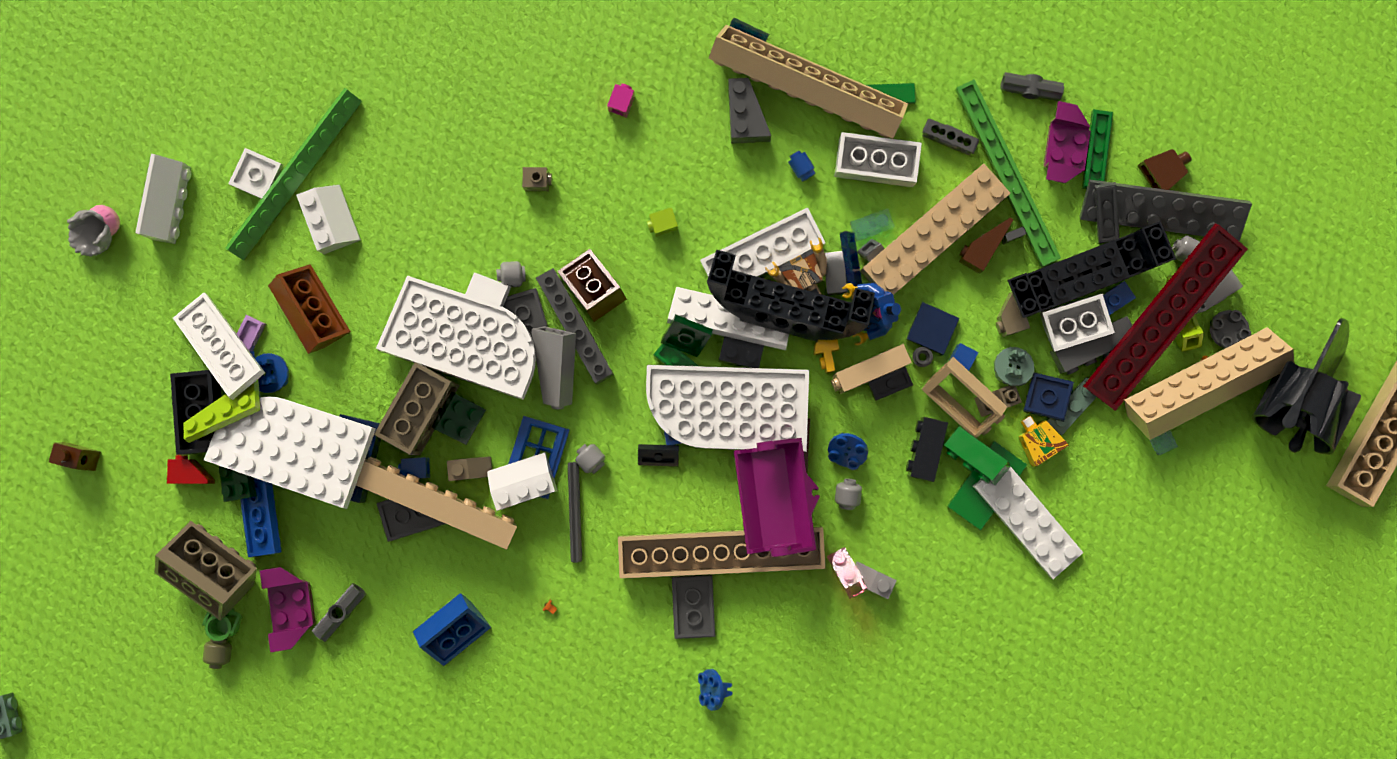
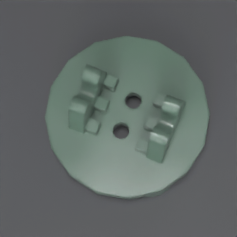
(1012, 375)

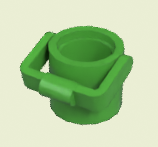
(223, 629)

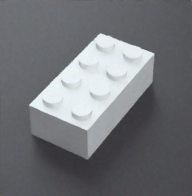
(878, 159)

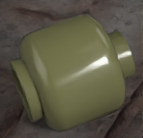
(217, 653)

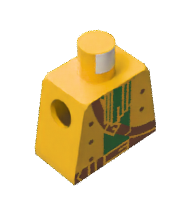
(1040, 441)

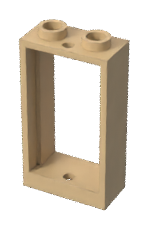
(870, 369)
(954, 409)

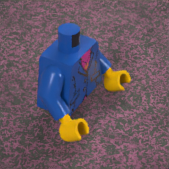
(883, 311)

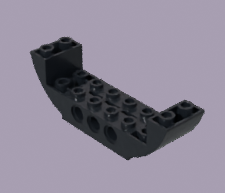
(1091, 270)
(785, 306)

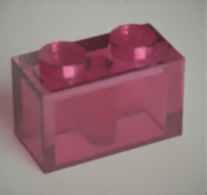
(847, 573)

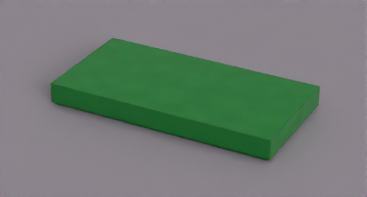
(968, 501)

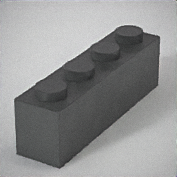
(1070, 358)

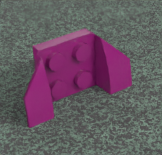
(1066, 143)
(289, 607)

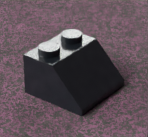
(741, 353)

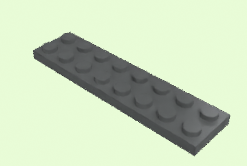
(1176, 210)

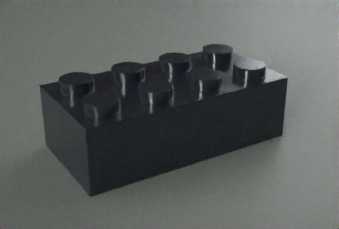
(190, 395)

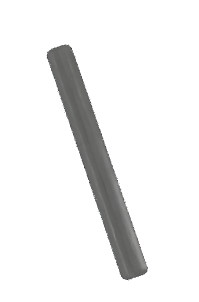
(574, 512)

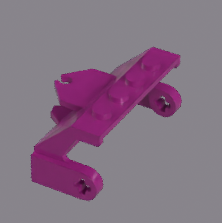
(776, 498)

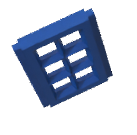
(556, 451)

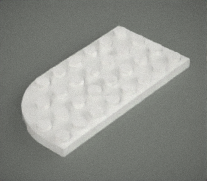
(460, 337)
(729, 404)
(295, 449)

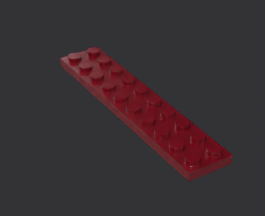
(1165, 316)

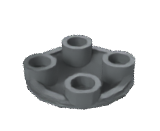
(1229, 328)

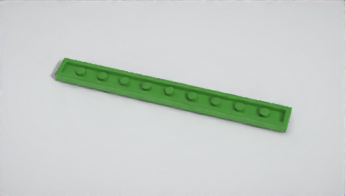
(1007, 173)
(293, 174)

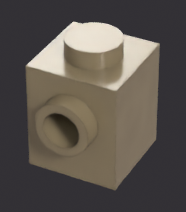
(536, 179)

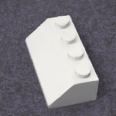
(163, 199)

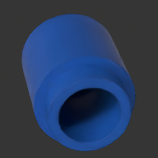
(801, 165)

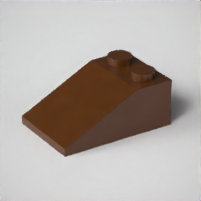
(592, 285)

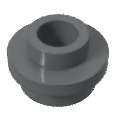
(922, 350)

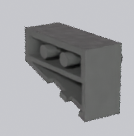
(746, 117)

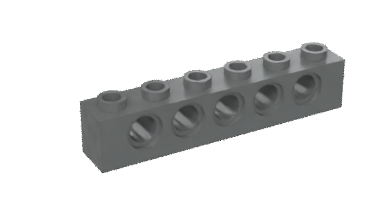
(573, 322)

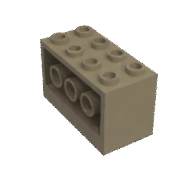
(415, 409)
(205, 570)

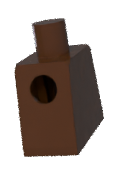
(1165, 169)
(71, 455)

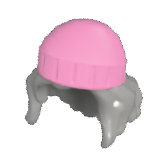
(93, 230)

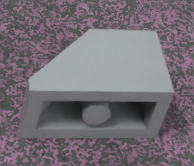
(876, 581)

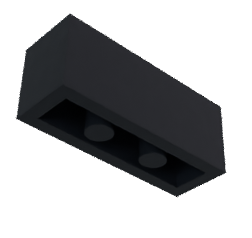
(926, 449)

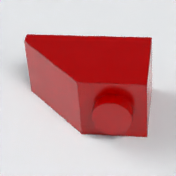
(187, 471)

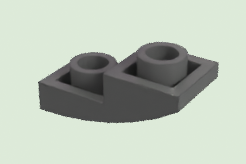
(835, 273)

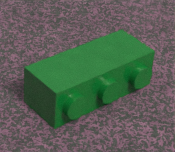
(976, 456)

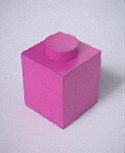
(621, 100)

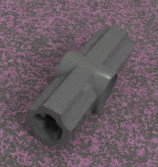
(1032, 86)
(331, 621)

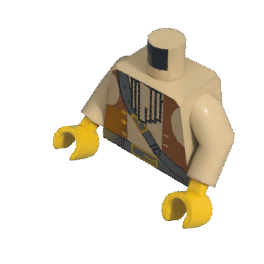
(804, 270)

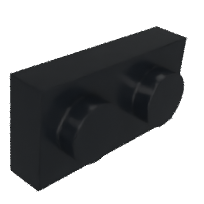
(890, 383)
(658, 455)

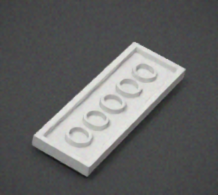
(773, 244)
(707, 311)
(218, 346)
(1030, 522)

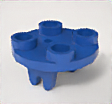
(272, 382)
(856, 453)
(712, 689)

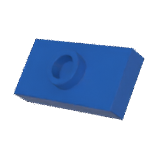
(1118, 297)

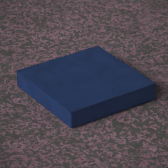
(932, 328)
(1048, 397)

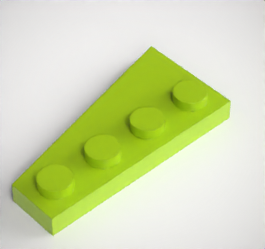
(223, 413)

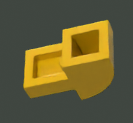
(826, 348)

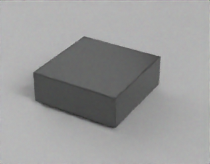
(1013, 235)
(870, 250)

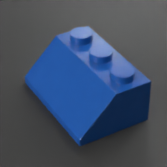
(451, 629)

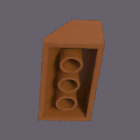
(308, 308)

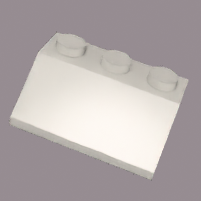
(328, 218)
(1077, 322)
(521, 481)

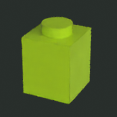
(662, 222)

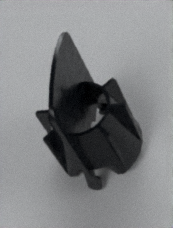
(1311, 398)

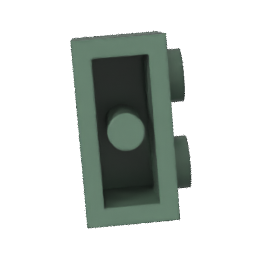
(9, 719)

